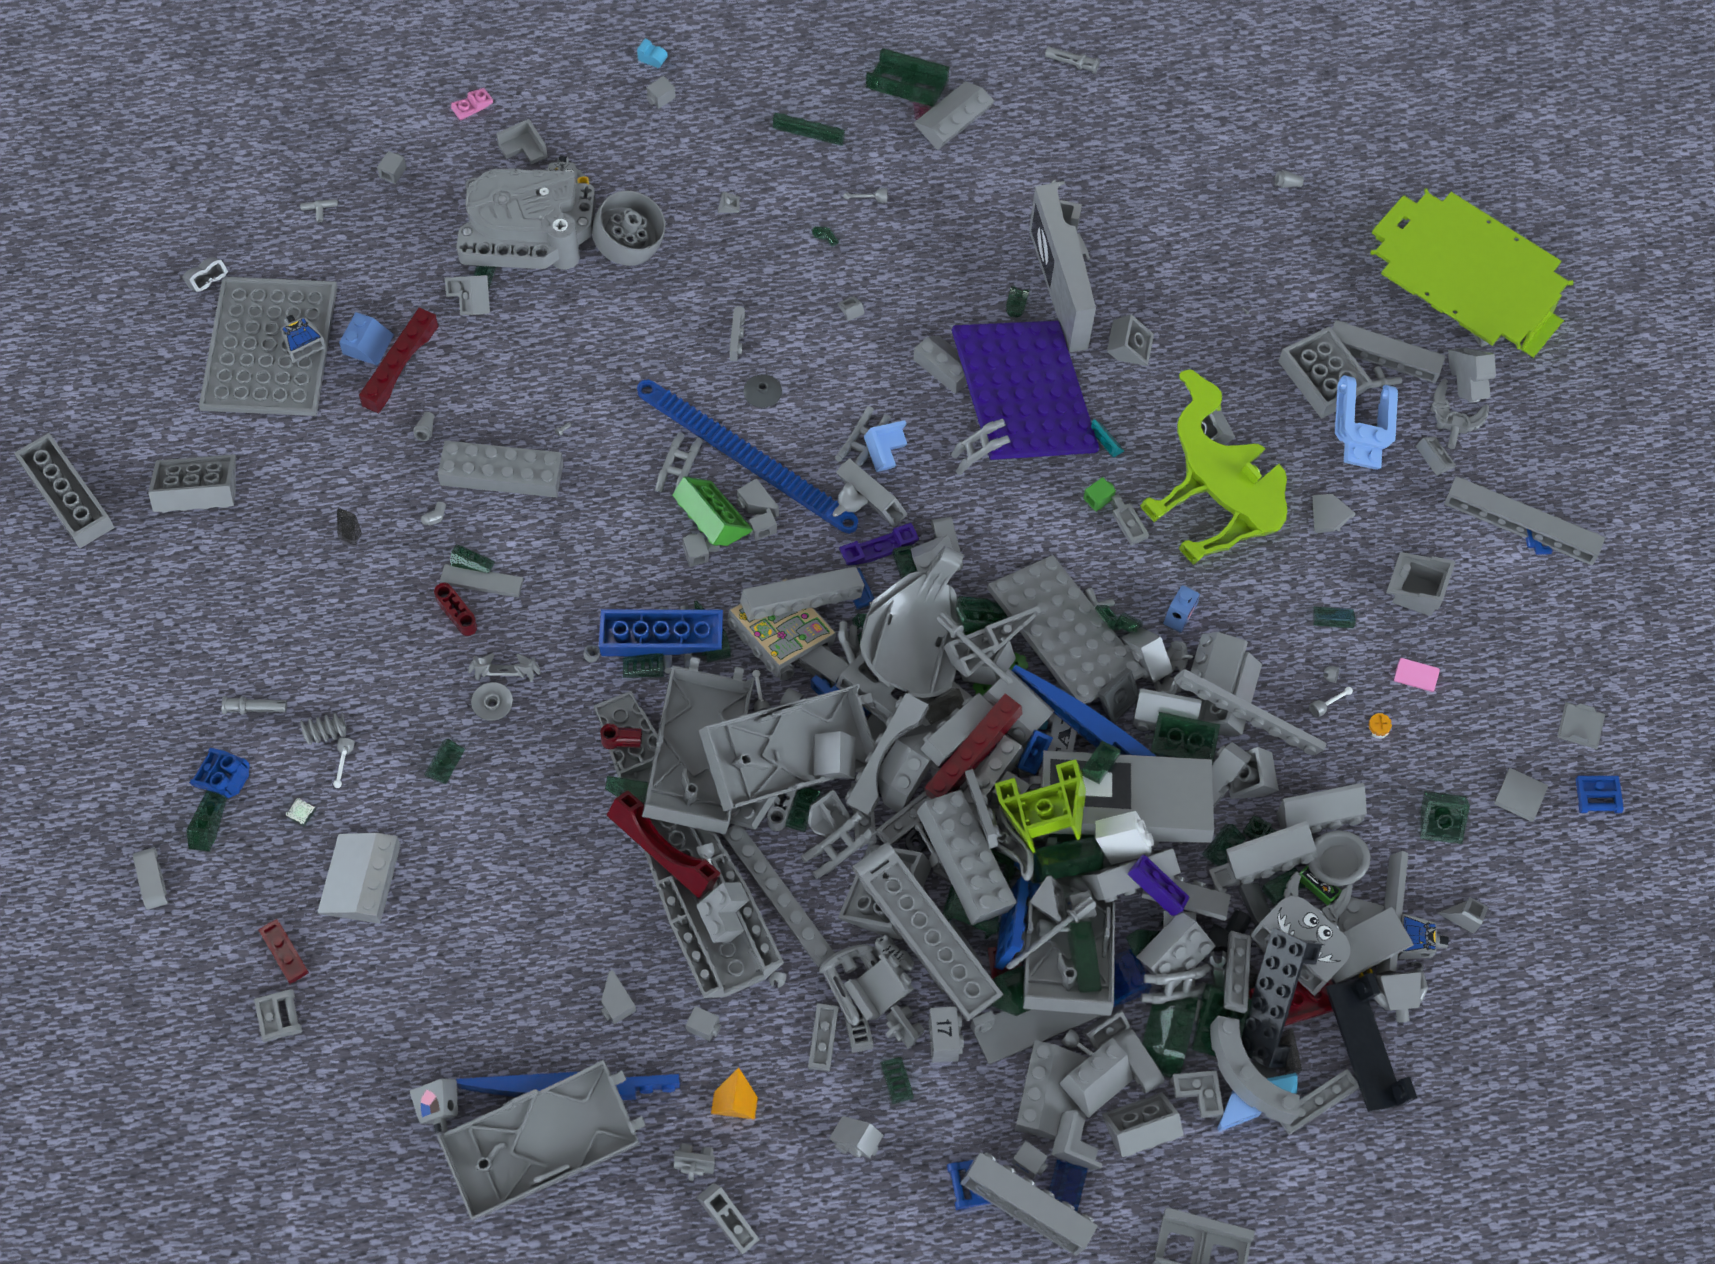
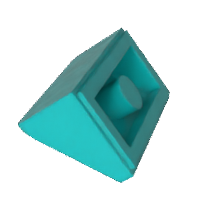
(1106, 439)

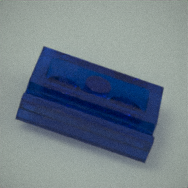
(1068, 1183)

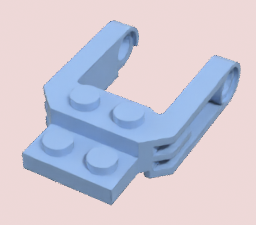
(1364, 441)

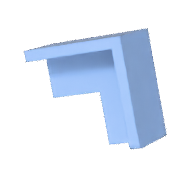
(882, 440)

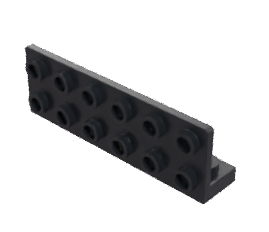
(1274, 997)
(1365, 1045)

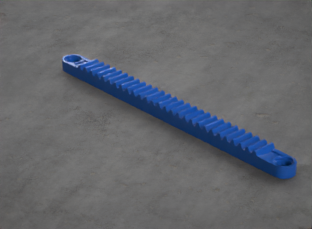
(746, 455)

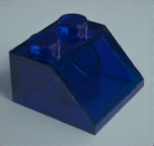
(1128, 978)

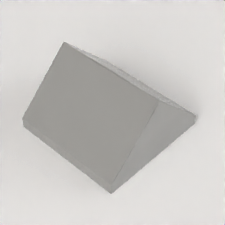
(834, 755)
(1050, 900)

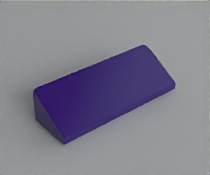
(1158, 885)

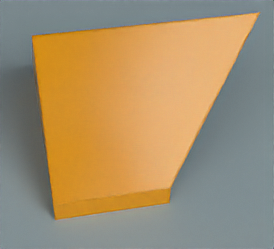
(735, 1097)

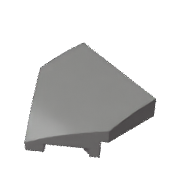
(1330, 513)

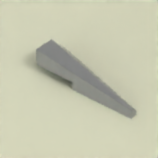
(987, 640)

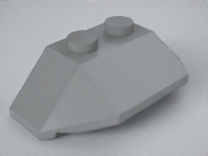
(903, 771)

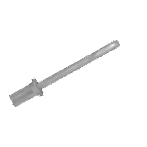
(957, 631)
(1074, 915)

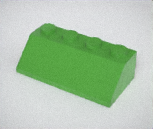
(711, 511)

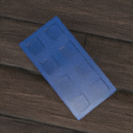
(1012, 926)

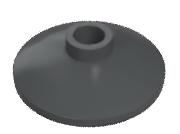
(762, 397)

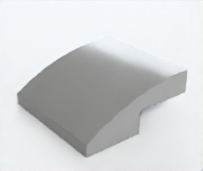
(1521, 794)

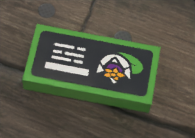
(1325, 892)

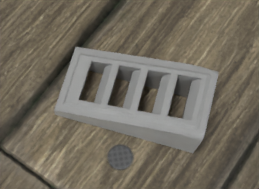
(862, 1045)

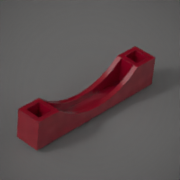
(383, 380)
(692, 872)

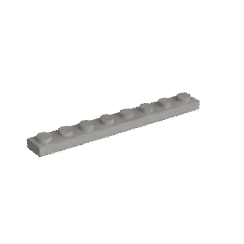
(1249, 712)
(778, 894)

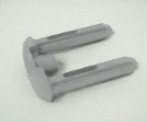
(845, 958)

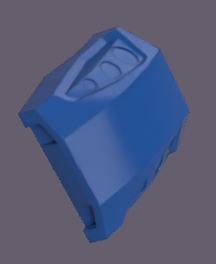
(222, 773)

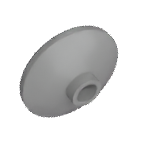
(490, 693)

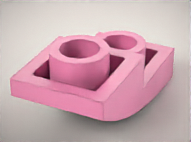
(476, 101)

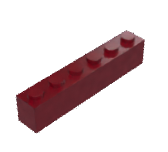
(975, 747)

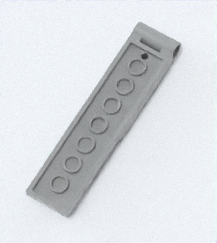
(927, 931)

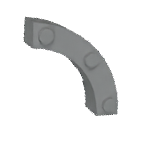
(1228, 765)
(1245, 1078)

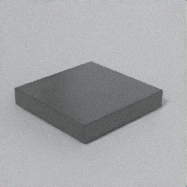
(1119, 695)

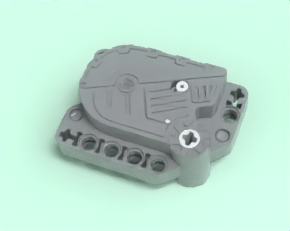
(525, 219)

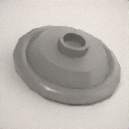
(1340, 858)

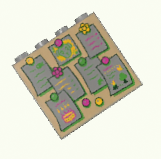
(781, 637)

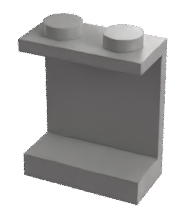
(879, 987)

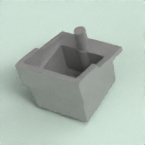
(1420, 582)

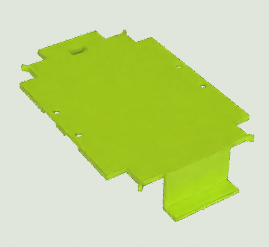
(1472, 269)

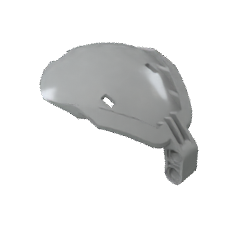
(906, 649)

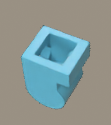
(651, 54)

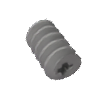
(324, 729)

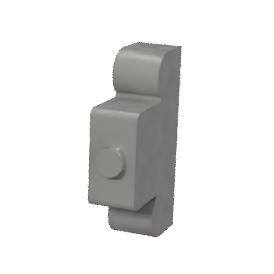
(1473, 372)

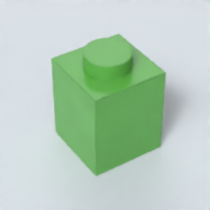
(1099, 494)

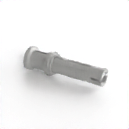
(1082, 59)
(246, 705)

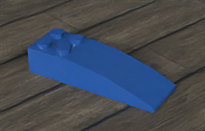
(659, 631)

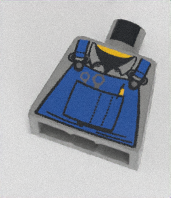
(301, 338)
(1424, 937)

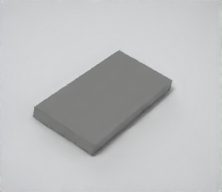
(1373, 943)

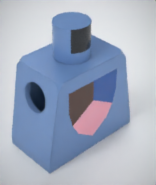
(1184, 605)

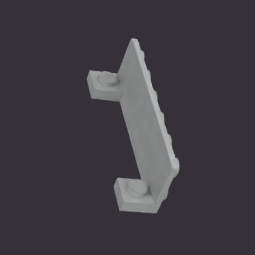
(1008, 1034)

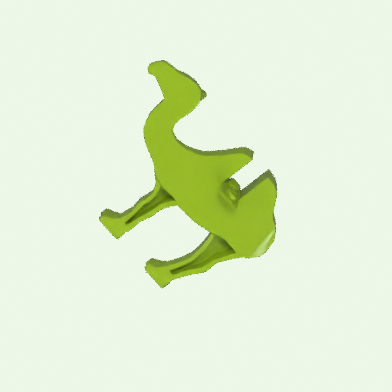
(1225, 474)

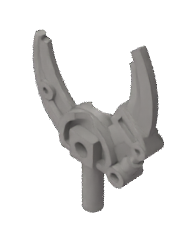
(1455, 421)
(1330, 911)

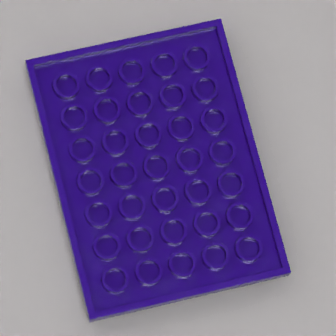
(1028, 381)

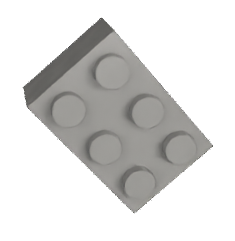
(1176, 947)

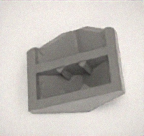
(827, 814)

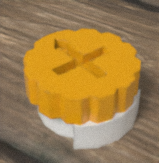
(1380, 725)

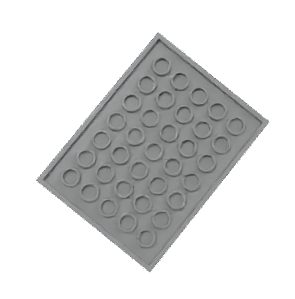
(248, 354)

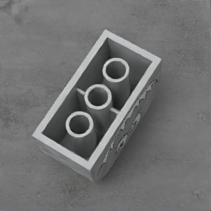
(1307, 922)

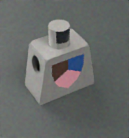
(436, 1103)

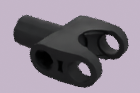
(1219, 936)

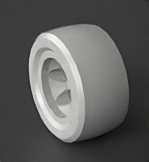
(636, 215)

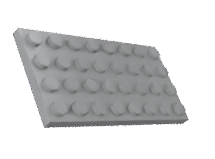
(1068, 630)

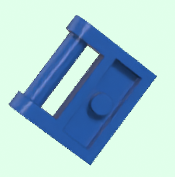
(1599, 788)
(961, 1203)

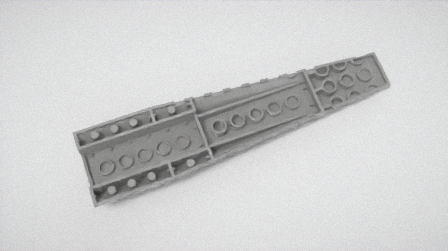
(720, 966)

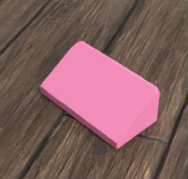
(1416, 674)

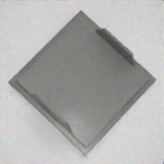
(1581, 725)

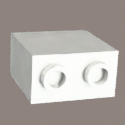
(1123, 837)

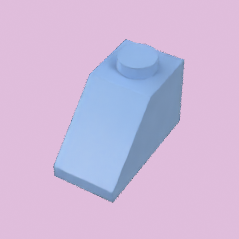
(1236, 1112)

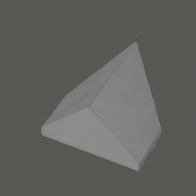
(1466, 914)

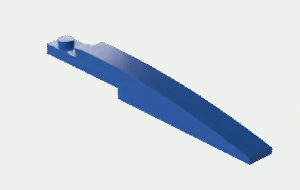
(1081, 717)
(521, 1084)

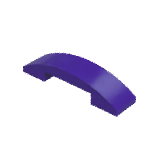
(879, 547)

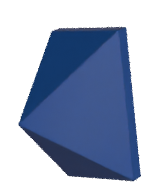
(1033, 752)

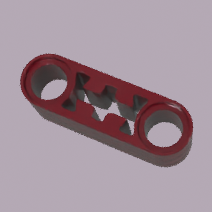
(465, 613)

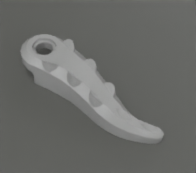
(1011, 844)

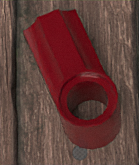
(622, 736)

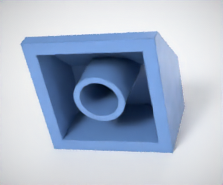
(365, 339)

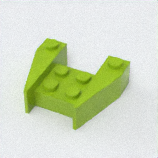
(1045, 808)

